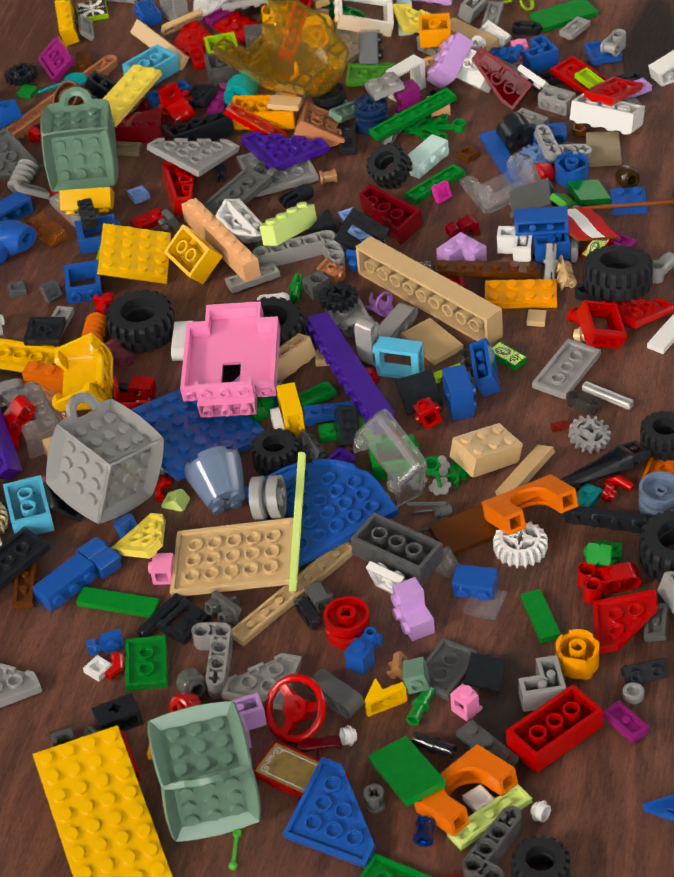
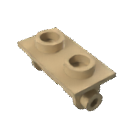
(565, 274)

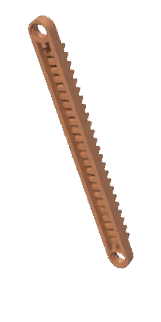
(31, 118)

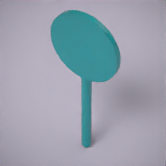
(77, 77)

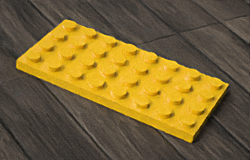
(100, 808)

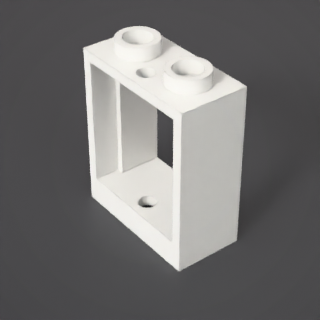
(417, 71)

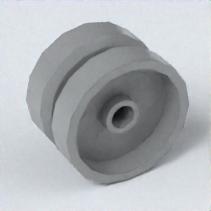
(267, 497)

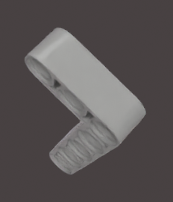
(302, 248)
(393, 325)

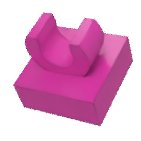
(441, 191)

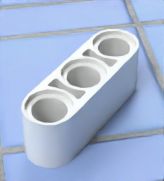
(178, 340)

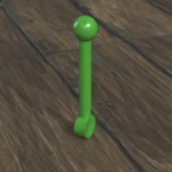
(236, 834)

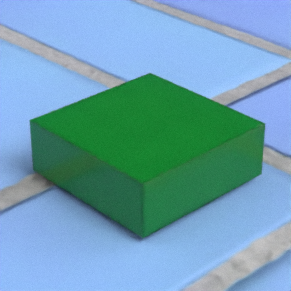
(27, 91)

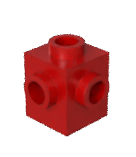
(427, 413)

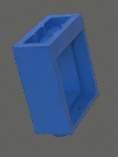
(92, 244)
(79, 272)

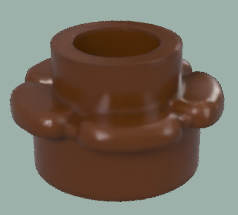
(579, 130)

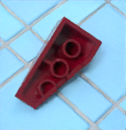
(504, 81)

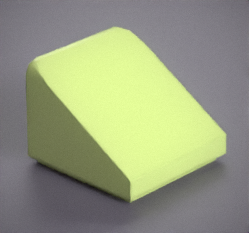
(176, 500)

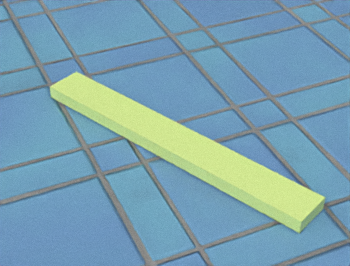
(297, 522)

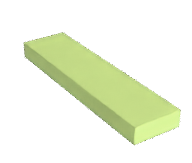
(486, 815)

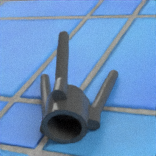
(441, 510)

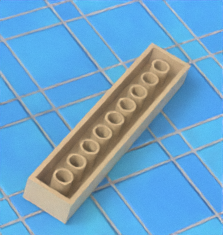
(429, 291)

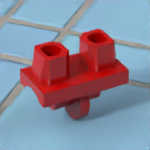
(103, 302)

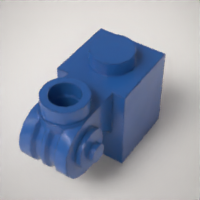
(361, 654)

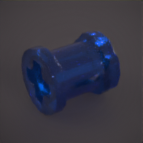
(424, 831)

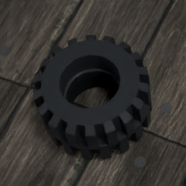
(396, 172)
(658, 435)
(274, 450)
(540, 851)

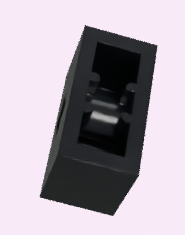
(118, 712)

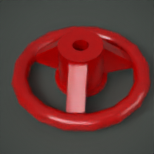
(295, 708)

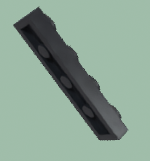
(605, 519)

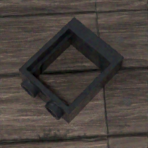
(363, 223)

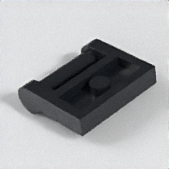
(181, 630)

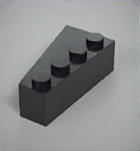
(212, 127)

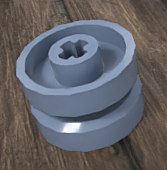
(656, 493)

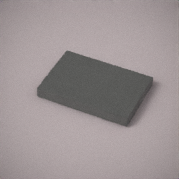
(448, 667)

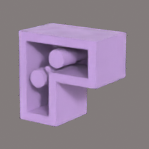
(462, 248)
(411, 609)
(251, 713)

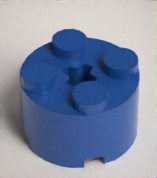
(571, 167)

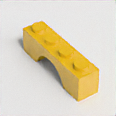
(66, 23)

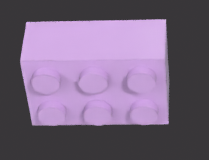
(449, 60)

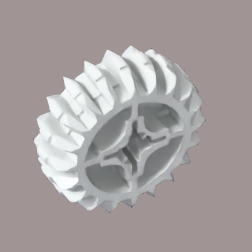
(522, 546)

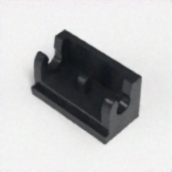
(345, 425)

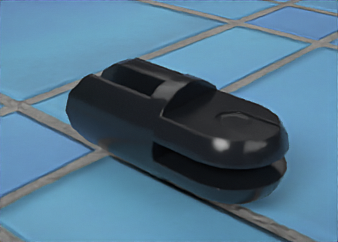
(300, 194)

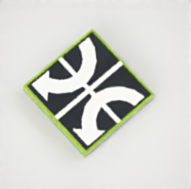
(93, 10)

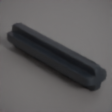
(149, 625)

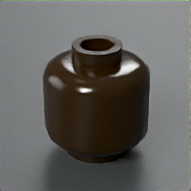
(627, 176)

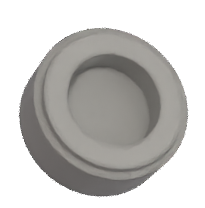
(633, 693)

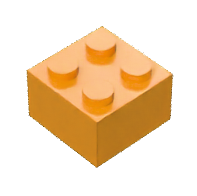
(434, 29)

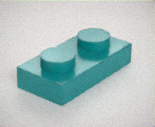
(588, 495)

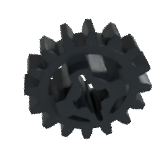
(21, 74)
(338, 297)

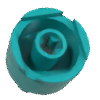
(239, 85)

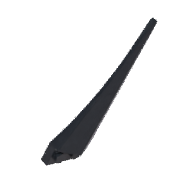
(613, 462)

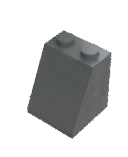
(532, 196)

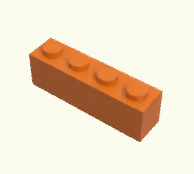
(44, 374)

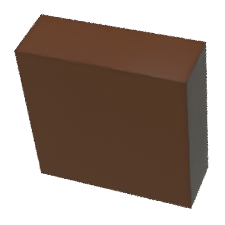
(468, 154)

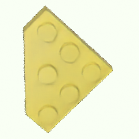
(408, 17)
(144, 538)

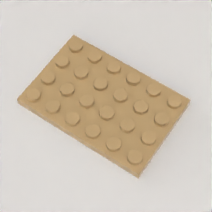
(232, 557)

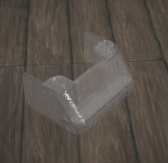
(395, 454)

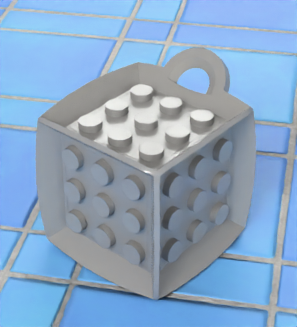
(103, 459)

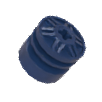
(369, 113)

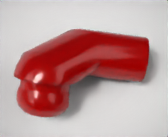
(118, 665)

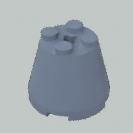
(217, 478)

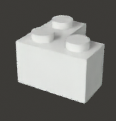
(519, 246)

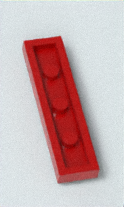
(251, 120)

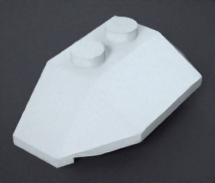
(239, 220)

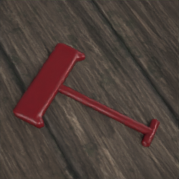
(318, 744)

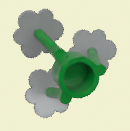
(438, 467)

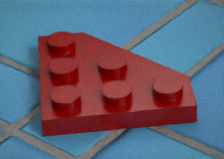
(191, 36)
(640, 312)
(621, 618)

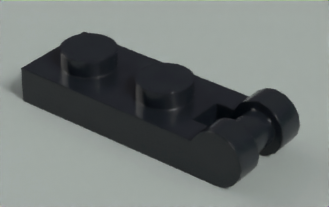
(349, 145)

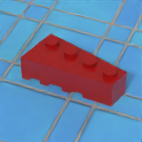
(179, 186)

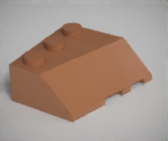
(317, 123)

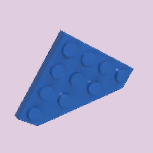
(331, 818)

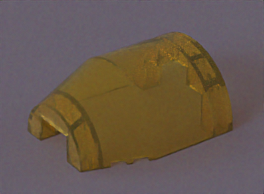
(293, 54)

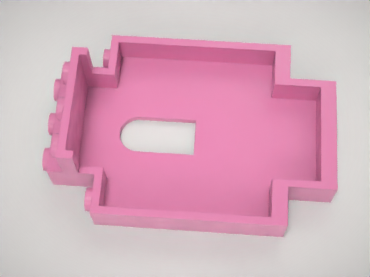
(230, 337)

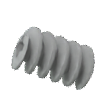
(23, 172)

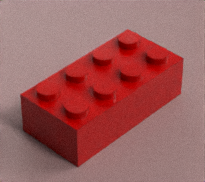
(554, 728)

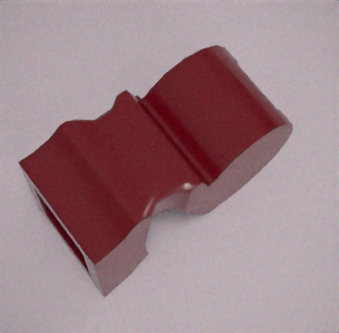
(463, 225)

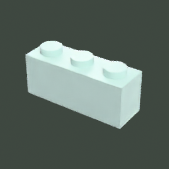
(428, 155)

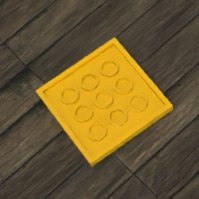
(134, 253)

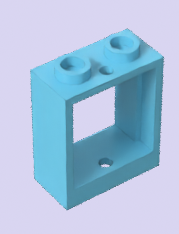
(398, 347)

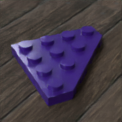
(283, 151)

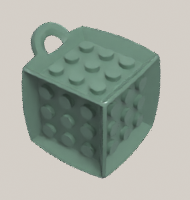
(79, 143)
(204, 771)

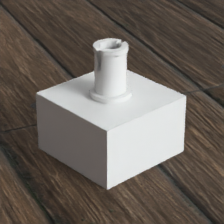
(471, 75)

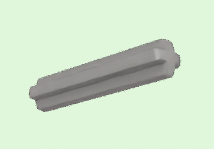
(607, 395)

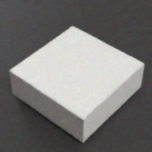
(97, 667)
(477, 798)

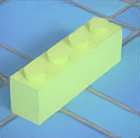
(288, 224)

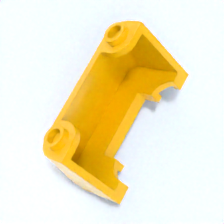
(86, 369)

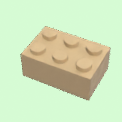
(485, 450)

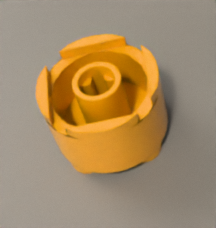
(578, 654)

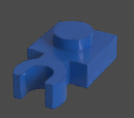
(108, 642)

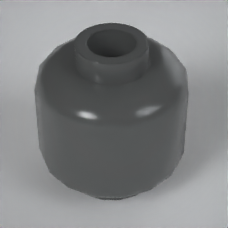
(191, 681)

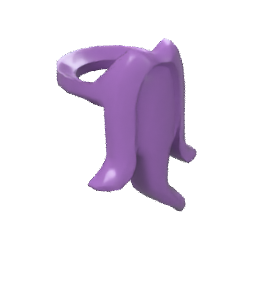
(379, 306)

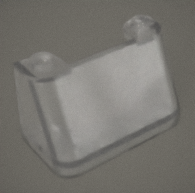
(496, 192)

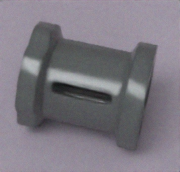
(374, 798)

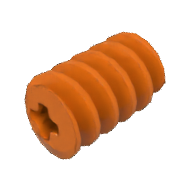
(95, 323)

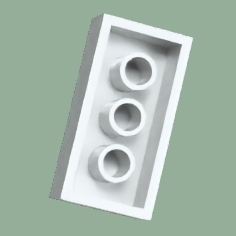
(620, 117)

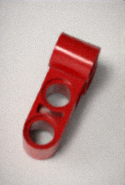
(16, 415)
(606, 579)

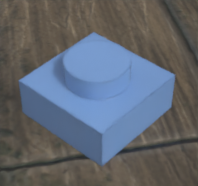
(138, 194)

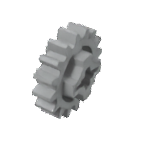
(589, 434)

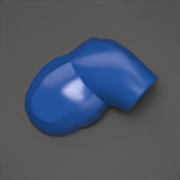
(15, 238)

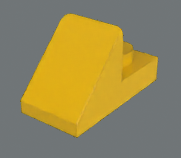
(383, 699)

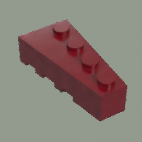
(141, 126)
(391, 212)

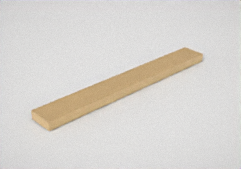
(284, 599)

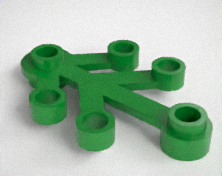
(434, 126)

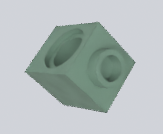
(416, 675)

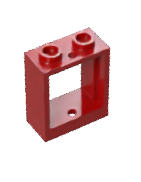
(596, 337)

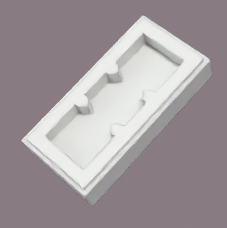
(496, 31)

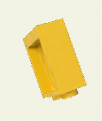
(290, 408)

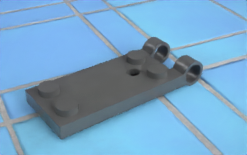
(244, 185)

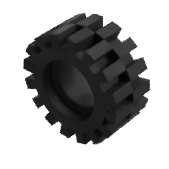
(87, 214)

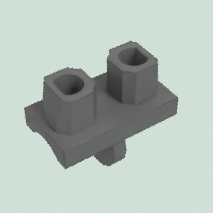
(226, 608)

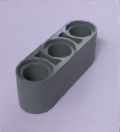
(338, 694)

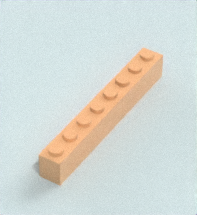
(219, 237)

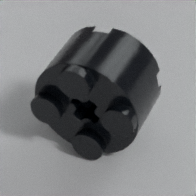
(515, 131)

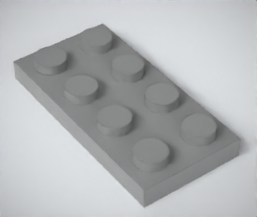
(566, 368)

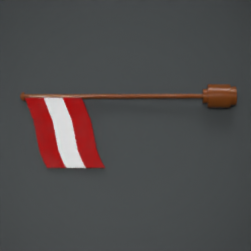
(587, 225)

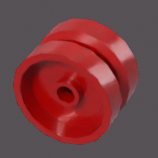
(345, 620)

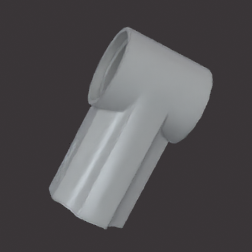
(662, 266)

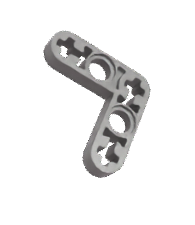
(554, 147)

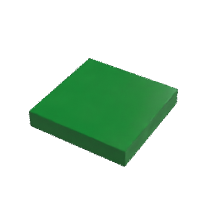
(588, 192)

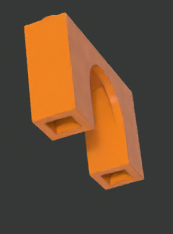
(506, 509)
(473, 767)

